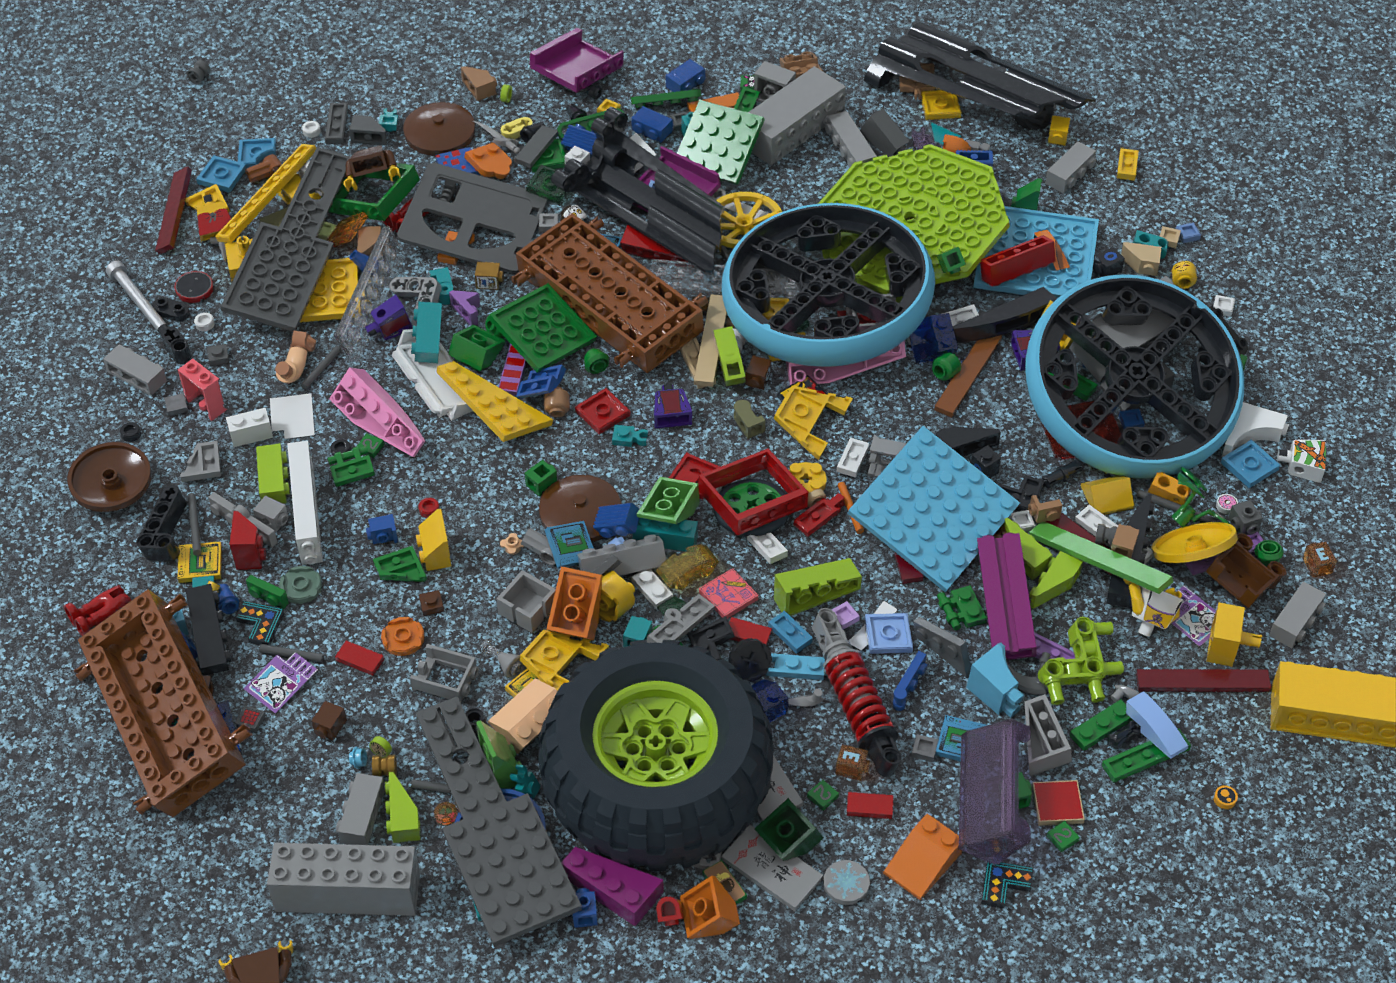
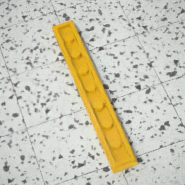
(265, 193)

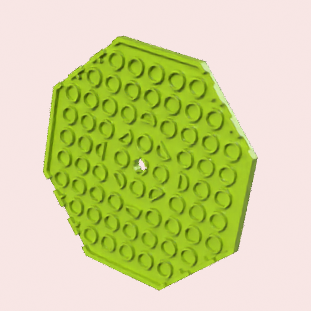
(946, 193)

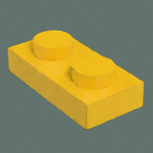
(1127, 164)

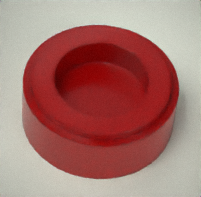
(428, 506)

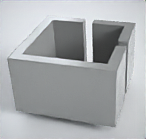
(526, 601)

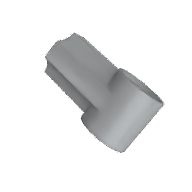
(539, 544)

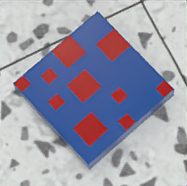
(456, 160)

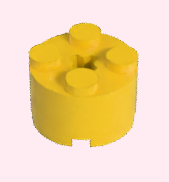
(616, 597)

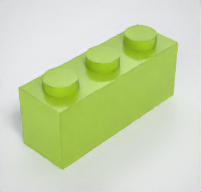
(272, 472)

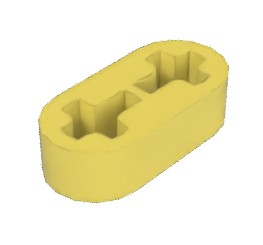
(513, 128)

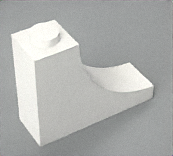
(1256, 424)

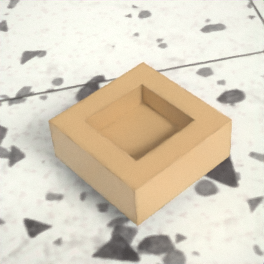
(1171, 235)

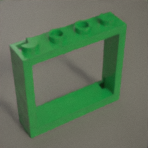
(388, 202)

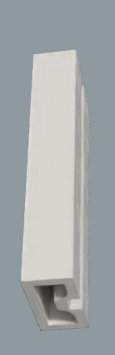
(304, 503)

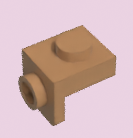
(1044, 511)

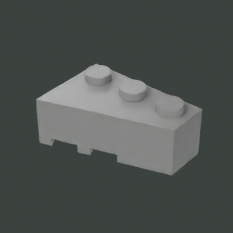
(1047, 743)

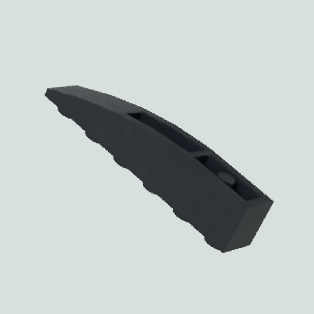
(1005, 318)
(1118, 590)

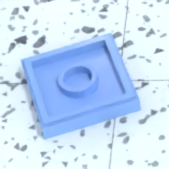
(888, 633)

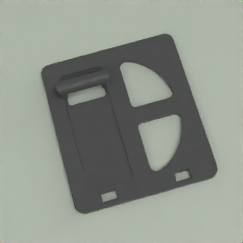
(478, 203)

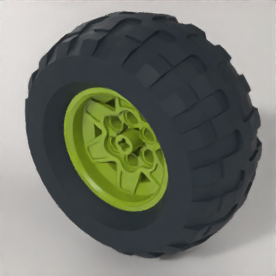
(656, 694)

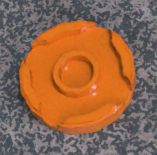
(402, 636)

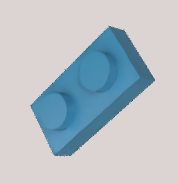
(790, 632)

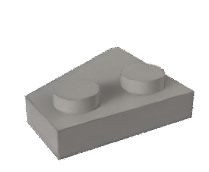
(203, 462)

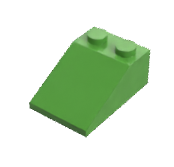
(670, 501)
(498, 754)

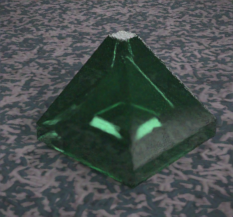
(673, 602)

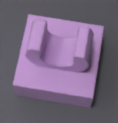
(846, 615)

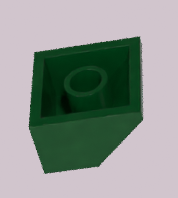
(789, 831)

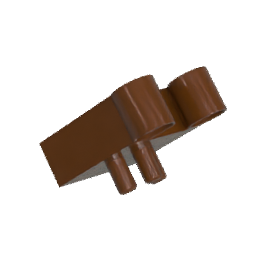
(1243, 573)

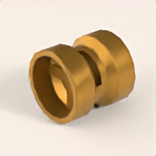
(383, 766)

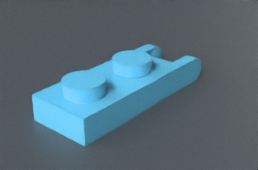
(797, 667)

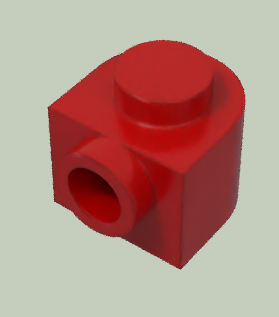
(669, 910)

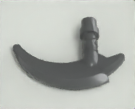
(1031, 684)

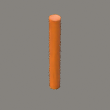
(848, 503)

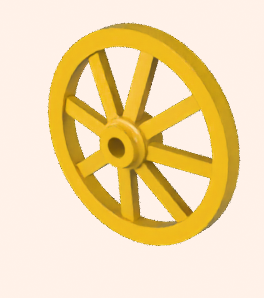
(744, 222)

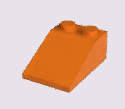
(576, 604)
(924, 856)

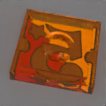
(347, 229)

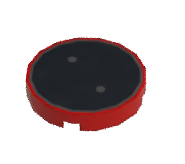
(194, 286)

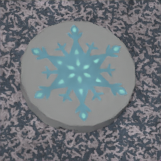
(846, 882)

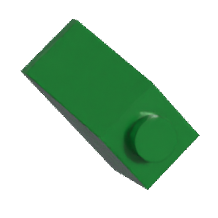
(1028, 196)

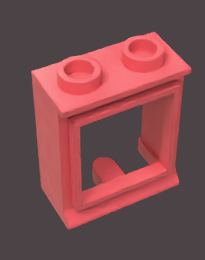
(199, 380)

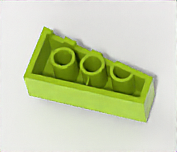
(815, 585)

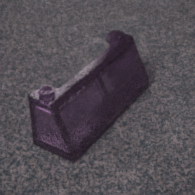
(990, 791)

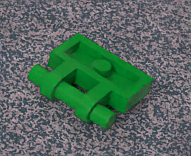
(351, 470)
(967, 606)

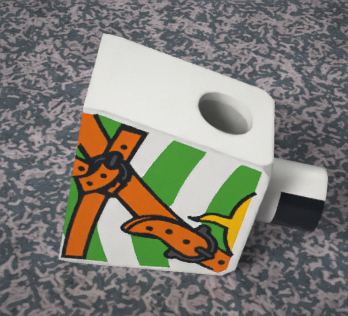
(1305, 459)

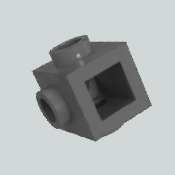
(1245, 517)

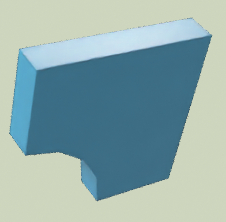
(254, 150)

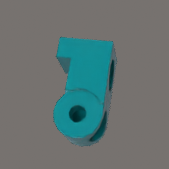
(1153, 240)
(443, 277)

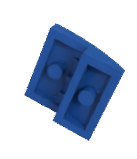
(541, 382)

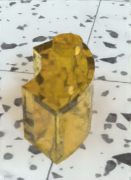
(687, 567)

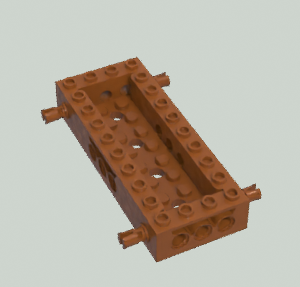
(613, 317)
(146, 717)

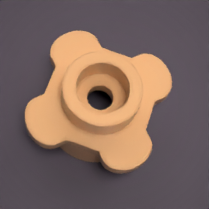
(512, 548)

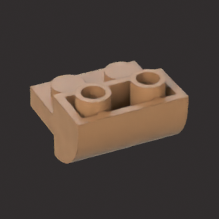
(800, 63)

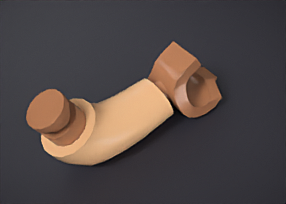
(296, 359)

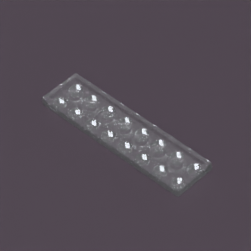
(369, 293)

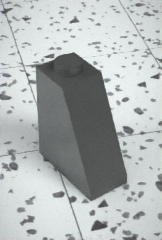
(884, 133)

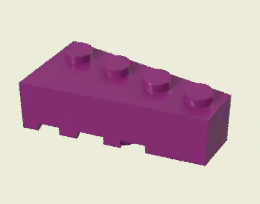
(616, 886)

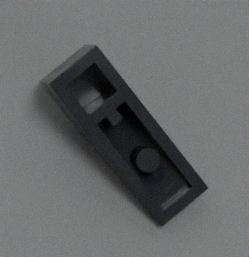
(969, 440)

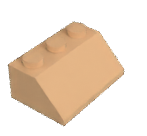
(524, 715)

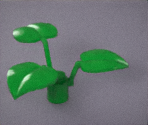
(1186, 512)

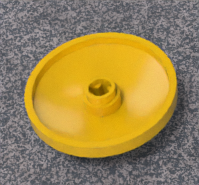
(1194, 542)

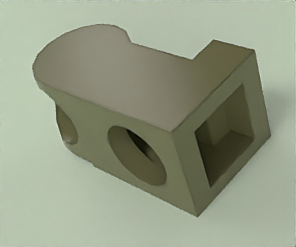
(747, 420)

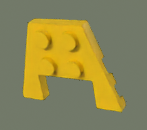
(801, 411)
(552, 654)

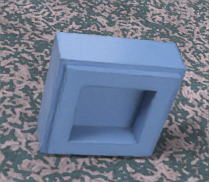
(1188, 232)

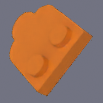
(490, 161)

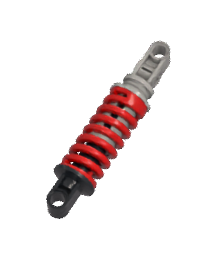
(857, 694)

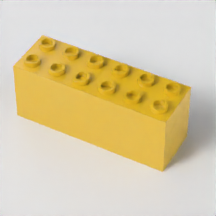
(1334, 704)

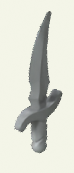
(501, 140)

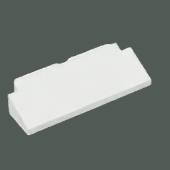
(430, 386)

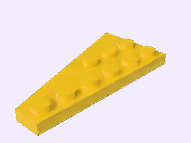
(498, 409)

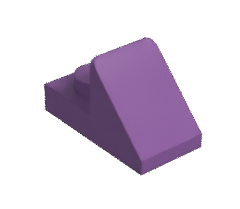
(466, 305)

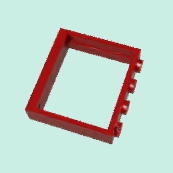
(760, 515)

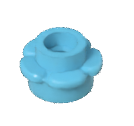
(358, 757)

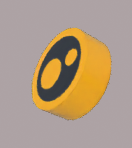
(1225, 797)

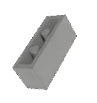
(1070, 167)
(135, 369)
(1298, 615)
(360, 809)

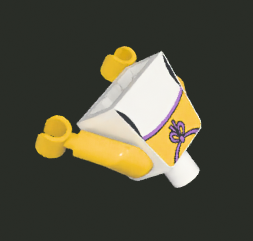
(1154, 608)

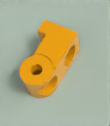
(1169, 489)

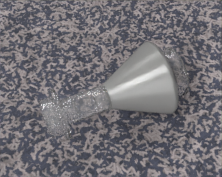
(509, 662)

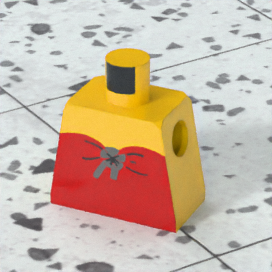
(211, 217)

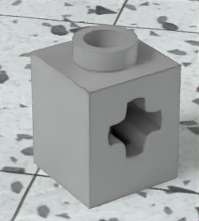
(271, 513)

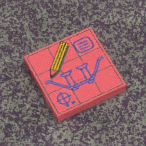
(728, 593)

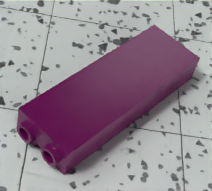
(1007, 595)

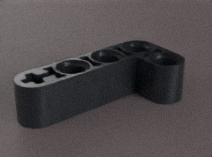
(156, 538)

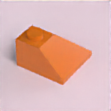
(708, 909)

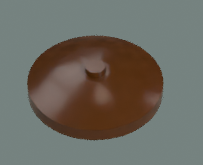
(439, 128)
(109, 477)
(576, 500)

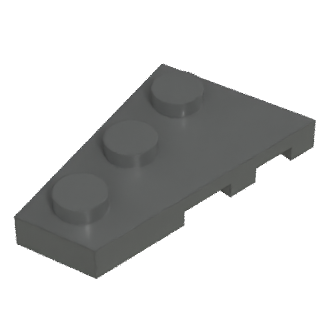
(945, 644)

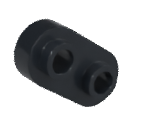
(171, 309)

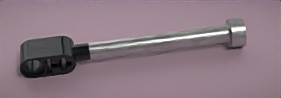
(172, 339)

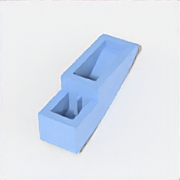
(1156, 725)

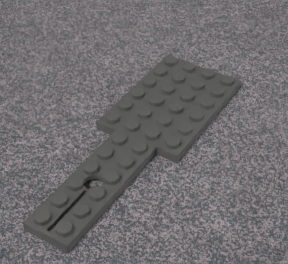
(289, 259)
(498, 842)

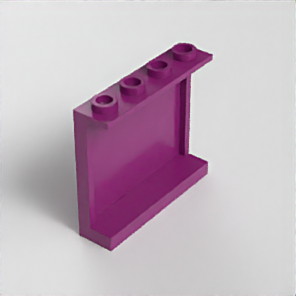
(574, 61)
(702, 177)

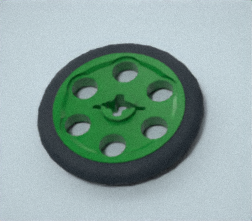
(740, 490)

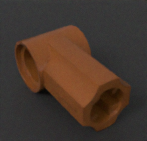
(263, 170)

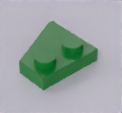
(400, 566)

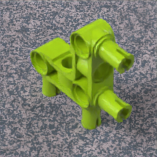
(1077, 670)

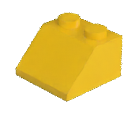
(434, 542)

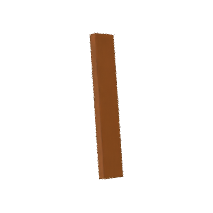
(964, 380)

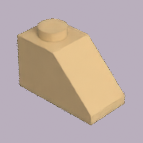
(1142, 258)

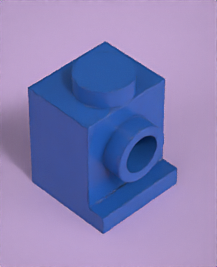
(382, 529)
(588, 914)

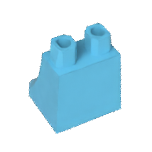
(994, 683)

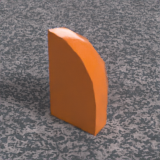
(955, 143)

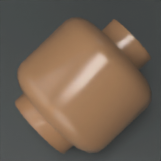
(557, 402)

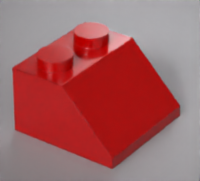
(246, 544)

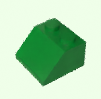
(475, 347)

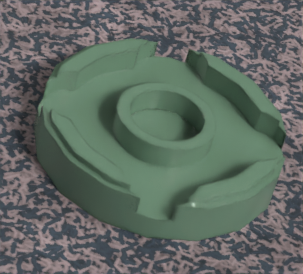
(301, 584)

